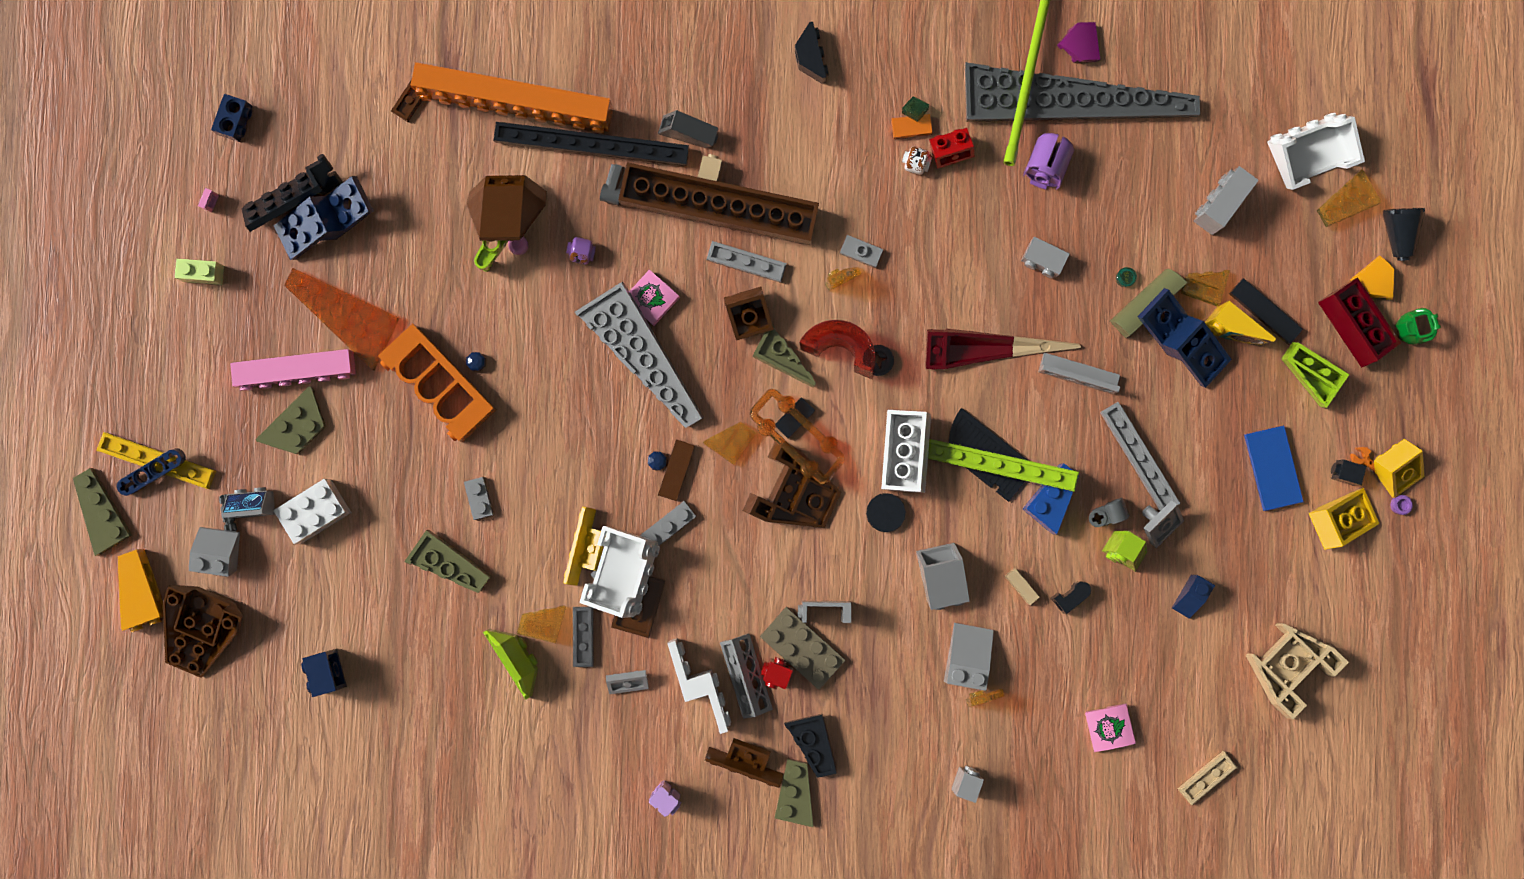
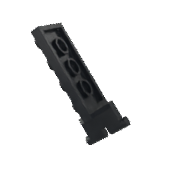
(291, 193)

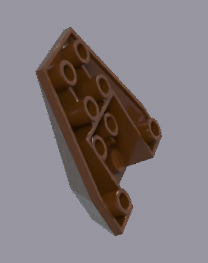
(505, 206)
(197, 627)

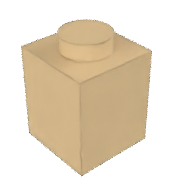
(710, 167)

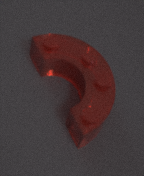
(845, 335)

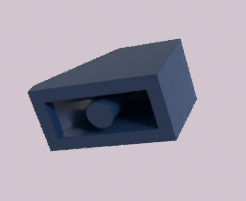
(1193, 596)

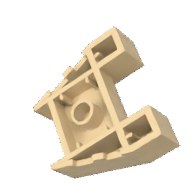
(1289, 664)

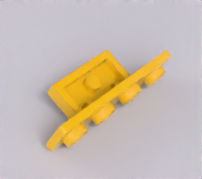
(585, 550)

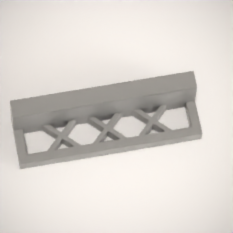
(1079, 373)
(743, 677)

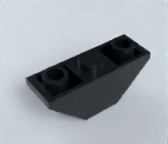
(810, 54)

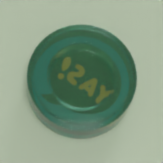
(1126, 277)

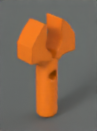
(1366, 458)

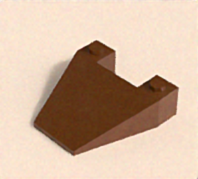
(794, 496)

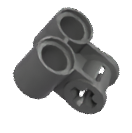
(1113, 513)

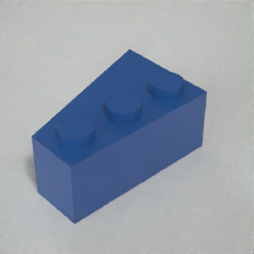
(1049, 505)

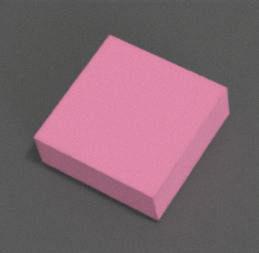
(208, 200)

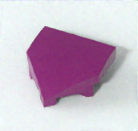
(1081, 42)

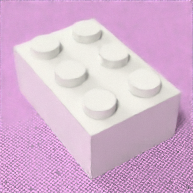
(312, 511)

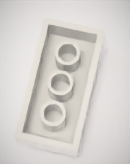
(906, 451)

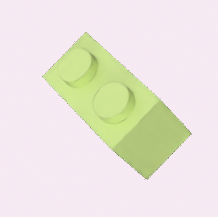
(199, 271)

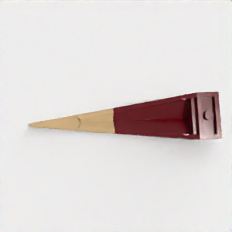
(960, 347)

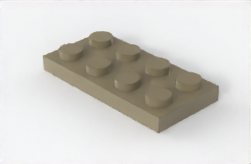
(802, 648)

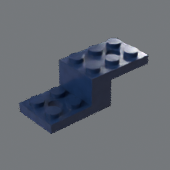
(323, 218)
(1184, 337)

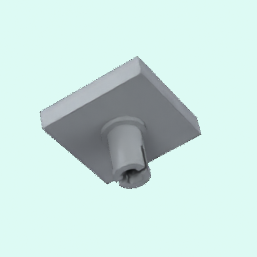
(1162, 522)

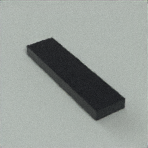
(1266, 311)

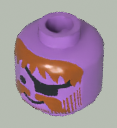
(581, 250)

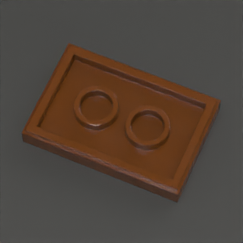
(643, 622)

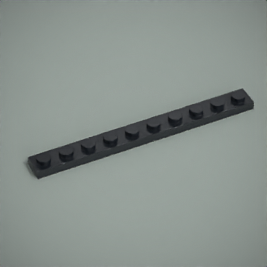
(591, 143)

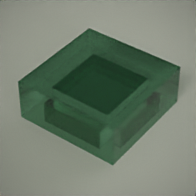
(915, 108)

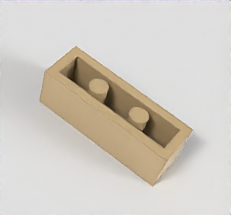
(1021, 586)

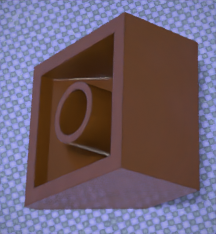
(748, 313)

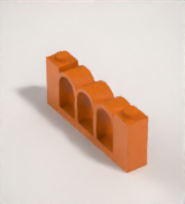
(404, 348)

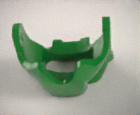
(1408, 328)

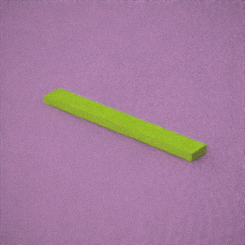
(1003, 465)

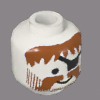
(917, 160)

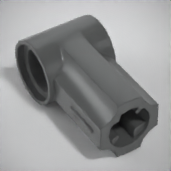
(611, 190)

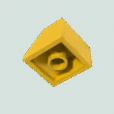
(1400, 467)

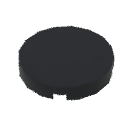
(885, 512)

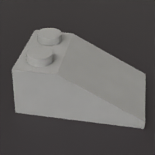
(969, 657)

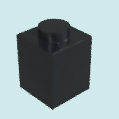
(1348, 472)

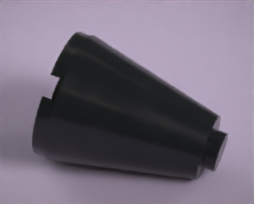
(1403, 230)

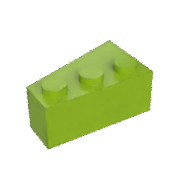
(1314, 373)
(1125, 549)

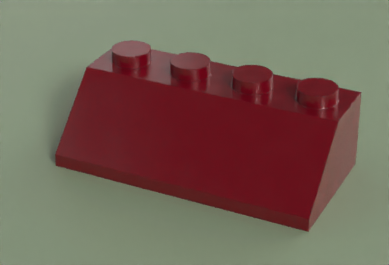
(1359, 323)

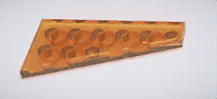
(352, 320)

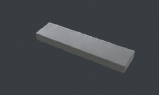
(746, 261)

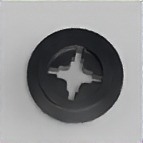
(886, 365)

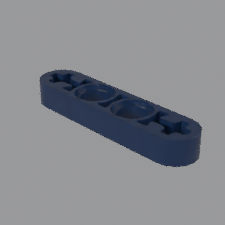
(152, 473)

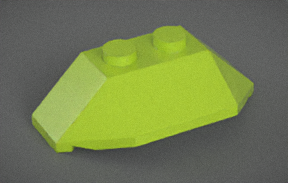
(515, 659)

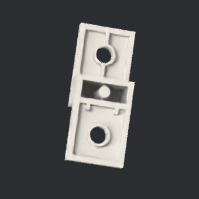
(699, 685)

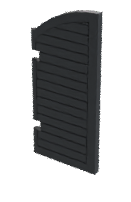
(971, 433)

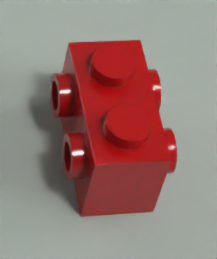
(951, 147)
(776, 673)

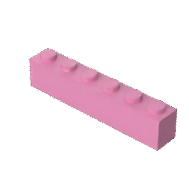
(293, 369)

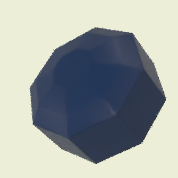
(476, 361)
(657, 460)

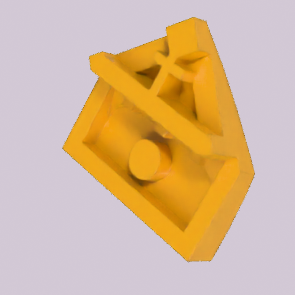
(1377, 279)

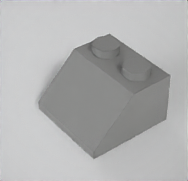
(214, 552)

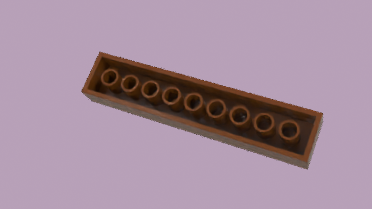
(718, 203)

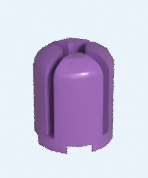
(1037, 168)

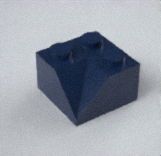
(323, 672)

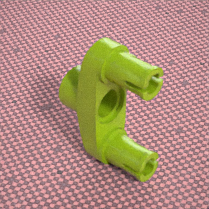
(486, 256)

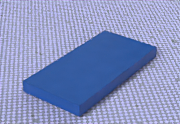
(1273, 468)

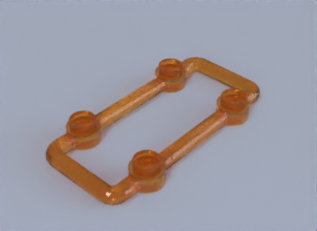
(767, 428)

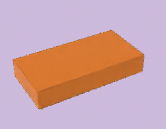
(907, 127)

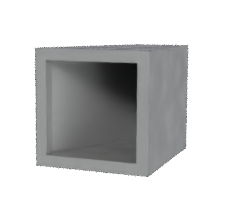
(943, 576)

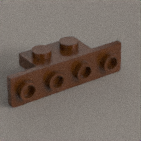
(745, 760)

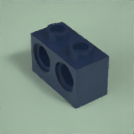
(226, 116)

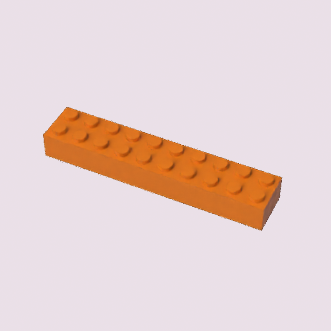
(512, 97)

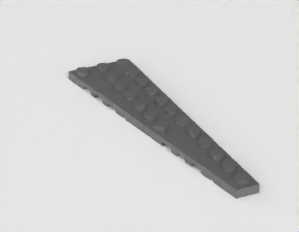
(995, 92)

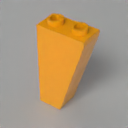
(138, 592)

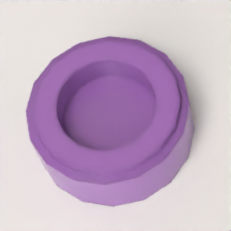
(1401, 505)

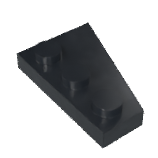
(813, 739)

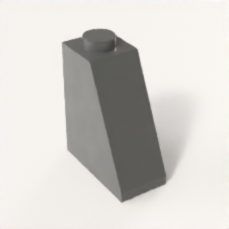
(688, 129)

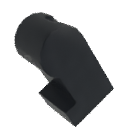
(1078, 593)

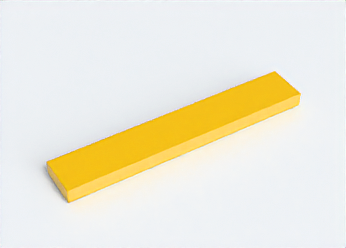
(141, 455)

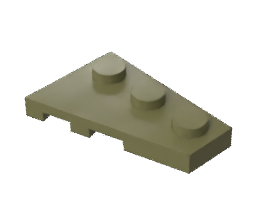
(794, 796)

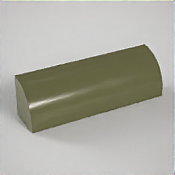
(1126, 320)

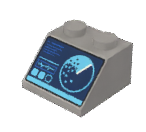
(249, 504)

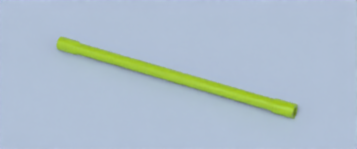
(1012, 148)

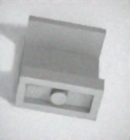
(845, 609)

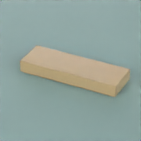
(1207, 778)

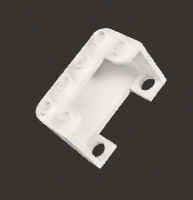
(1316, 149)
(621, 573)

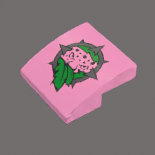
(653, 297)
(1110, 727)

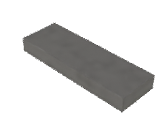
(583, 637)

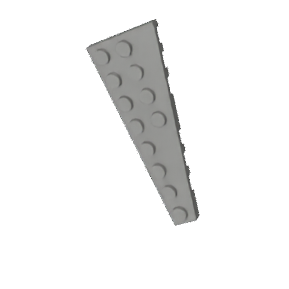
(627, 333)

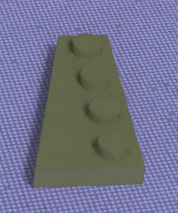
(100, 515)
(440, 558)

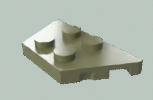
(295, 425)

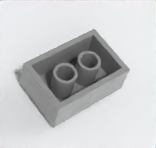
(1225, 200)

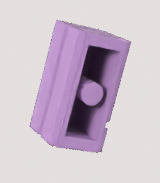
(665, 799)

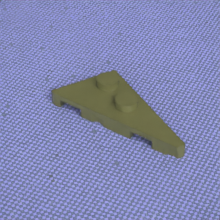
(775, 353)

